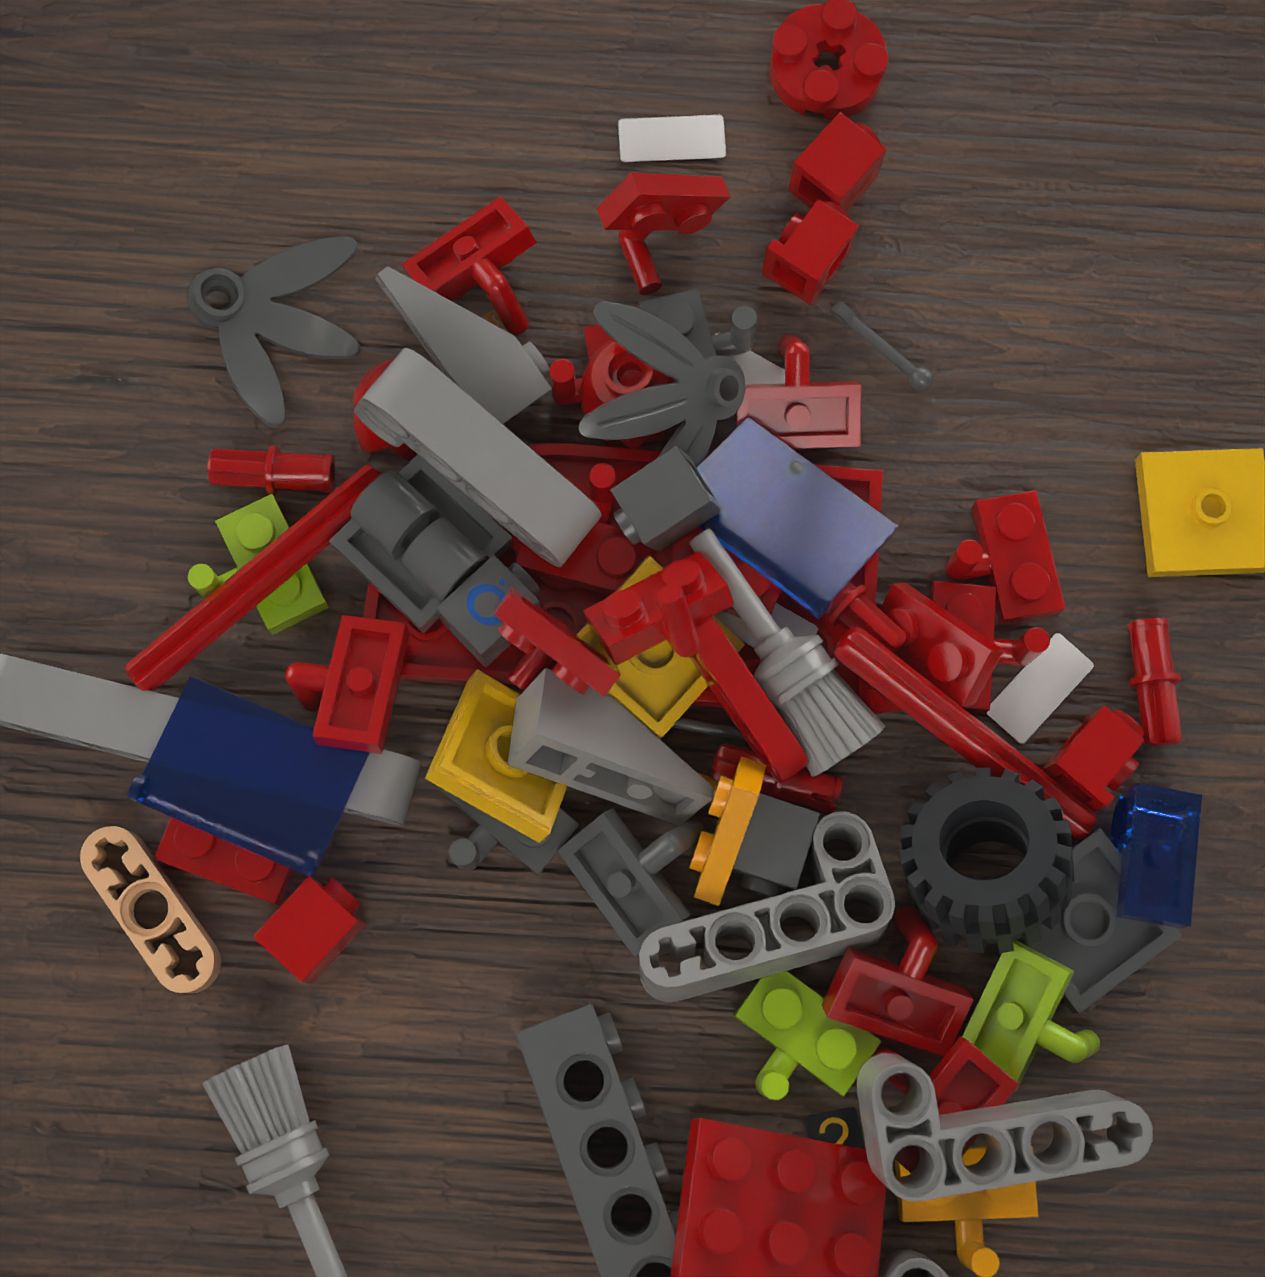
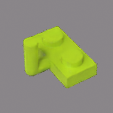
(246, 535)
(1018, 1013)
(795, 1023)

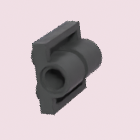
(418, 539)

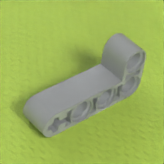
(478, 455)
(760, 921)
(1007, 1133)

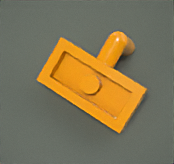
(734, 805)
(968, 1212)

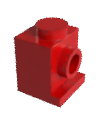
(810, 250)
(1097, 757)

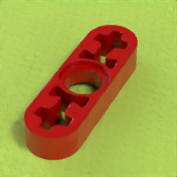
(746, 703)

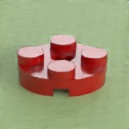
(835, 30)

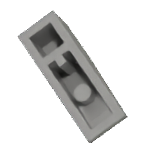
(469, 349)
(601, 751)

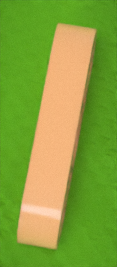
(138, 860)

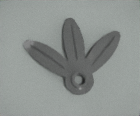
(285, 326)
(690, 399)

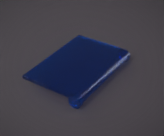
(789, 526)
(249, 777)

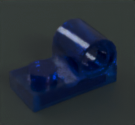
(1159, 846)

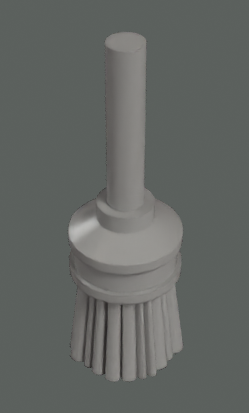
(797, 674)
(277, 1144)

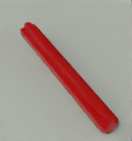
(247, 586)
(952, 722)

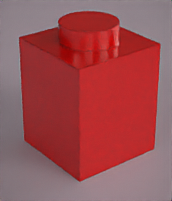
(837, 164)
(311, 928)

